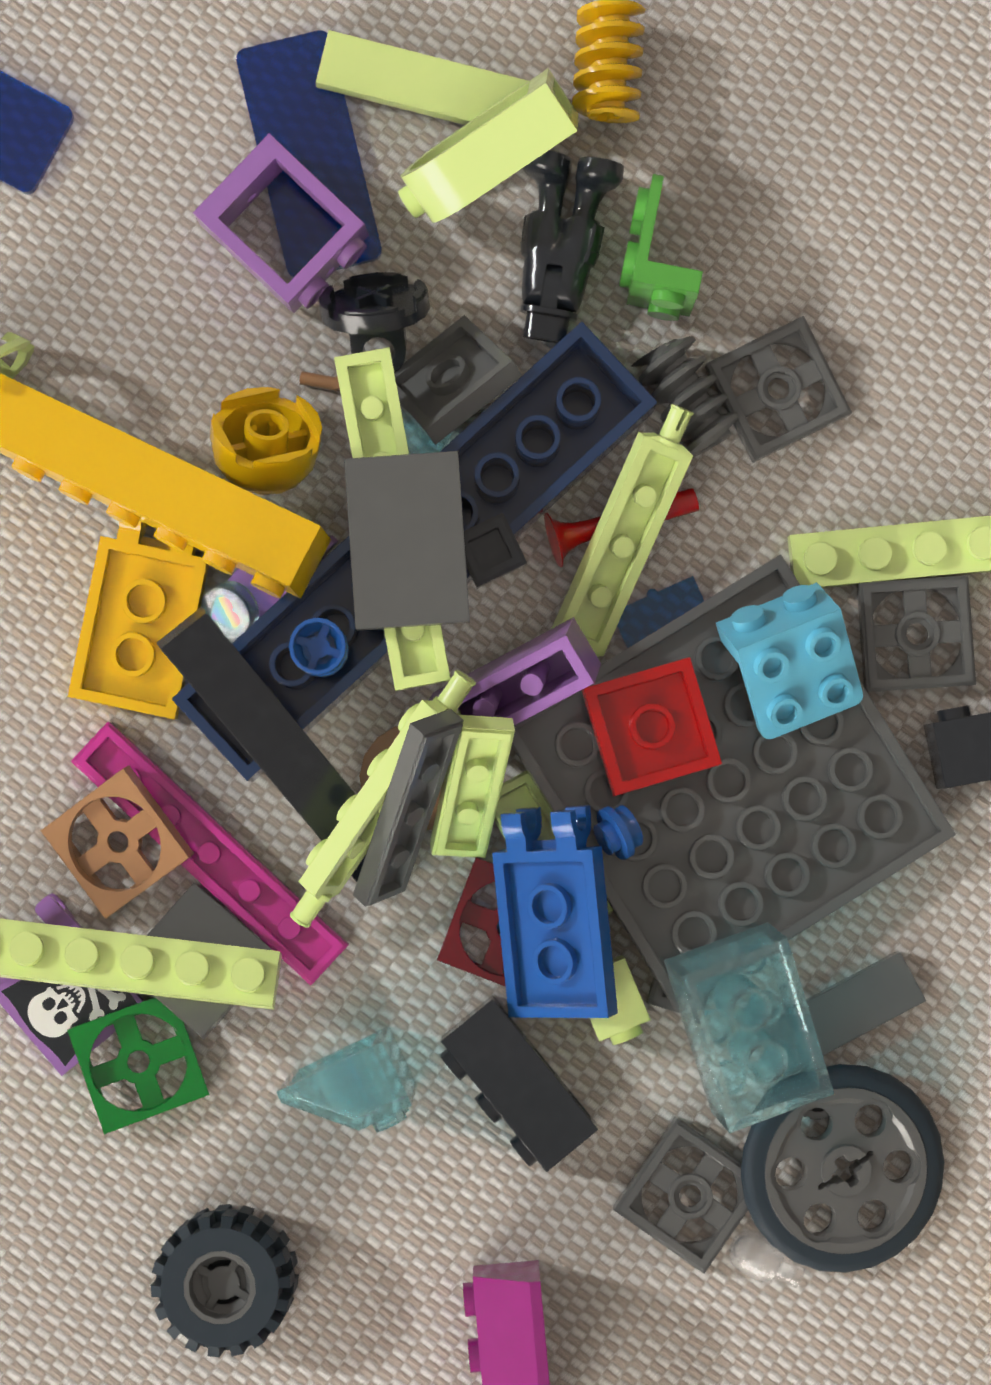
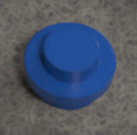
(618, 831)

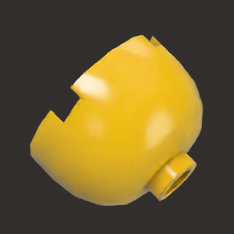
(265, 440)

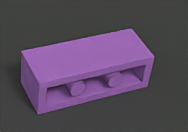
(532, 675)

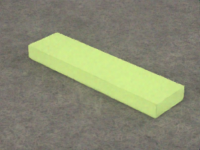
(410, 79)

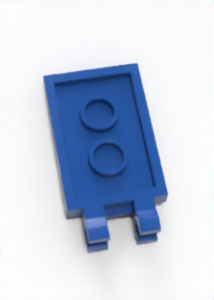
(554, 918)

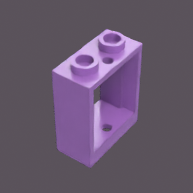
(244, 186)

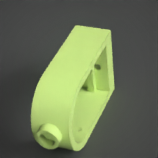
(489, 149)

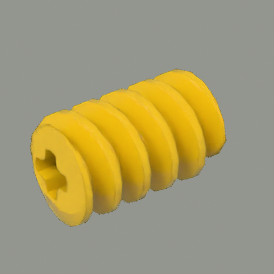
(604, 60)

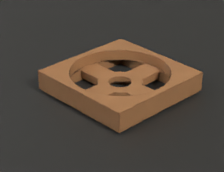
(83, 867)

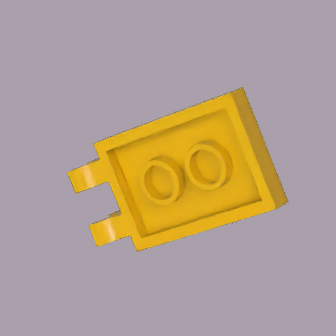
(133, 601)

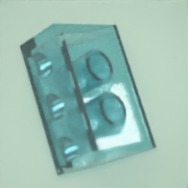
(355, 1084)

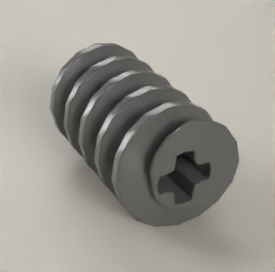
(683, 387)

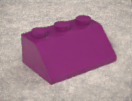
(509, 1324)

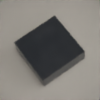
(491, 551)

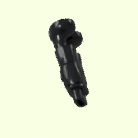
(562, 250)

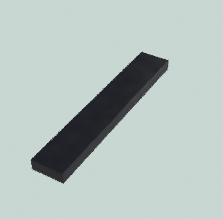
(258, 721)

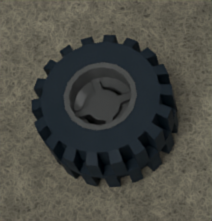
(225, 1280)

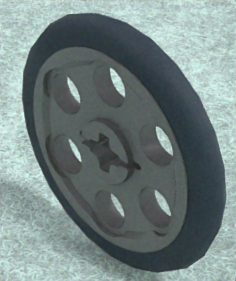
(907, 1200)

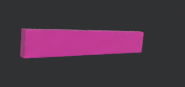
(218, 858)

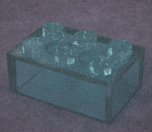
(749, 1027)

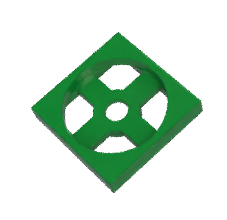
(117, 1069)

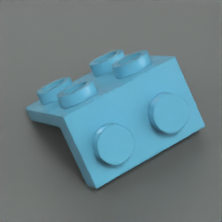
(793, 659)

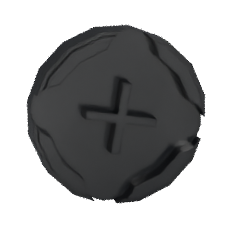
(375, 307)

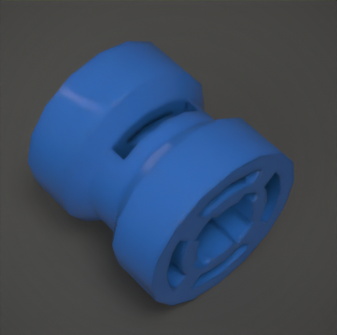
(311, 643)

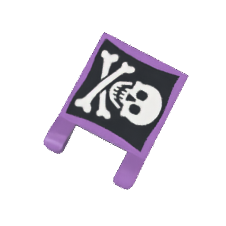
(50, 1009)

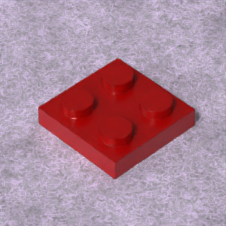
(651, 726)

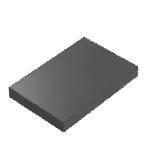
(406, 540)

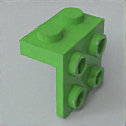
(652, 285)

